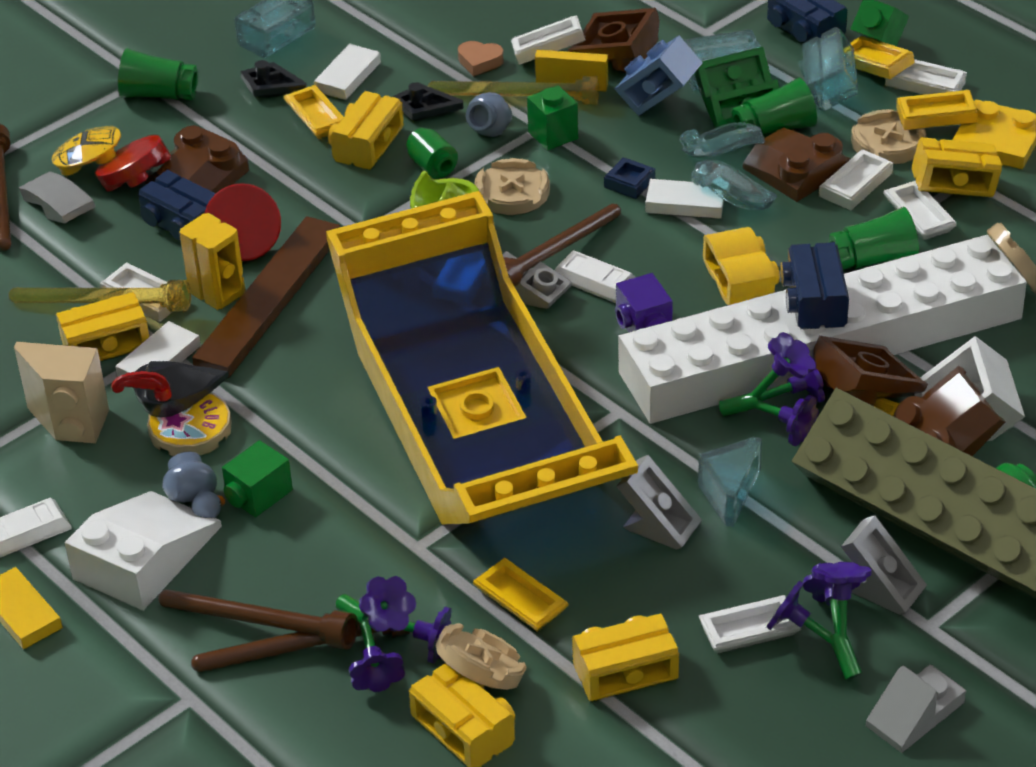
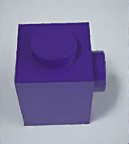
(642, 303)

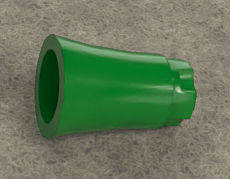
(155, 77)
(785, 107)
(877, 240)

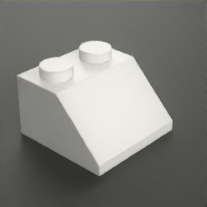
(989, 375)

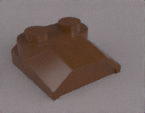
(620, 35)
(204, 159)
(795, 161)
(864, 370)
(952, 413)

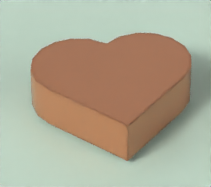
(480, 57)

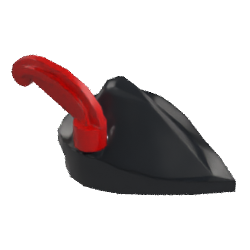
(170, 386)

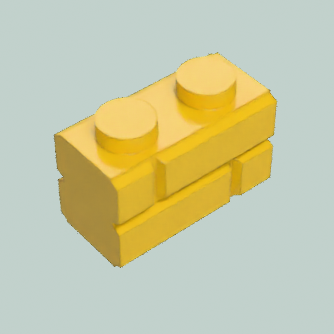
(366, 130)
(956, 167)
(212, 260)
(110, 325)
(625, 656)
(463, 715)

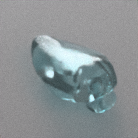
(720, 140)
(732, 185)

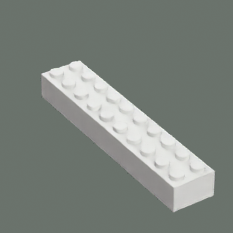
(891, 304)

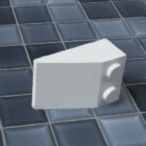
(137, 547)

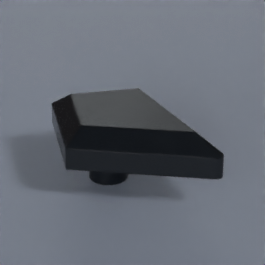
(271, 80)
(425, 102)

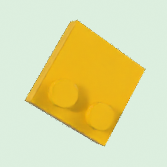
(1005, 127)

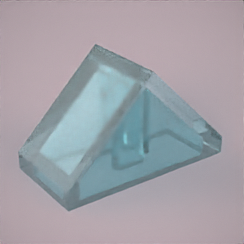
(729, 475)

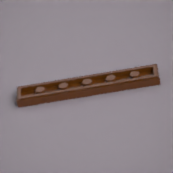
(265, 297)

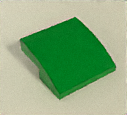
(732, 81)

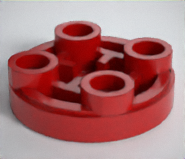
(133, 162)
(252, 214)

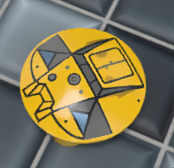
(86, 147)

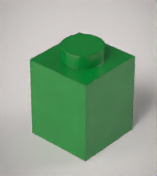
(880, 22)
(552, 117)
(257, 478)

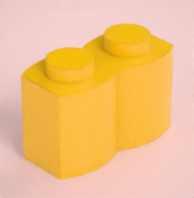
(739, 265)

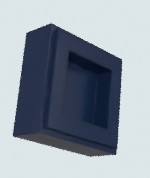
(629, 178)

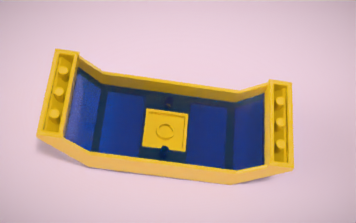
(465, 364)

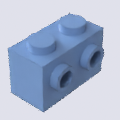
(658, 75)

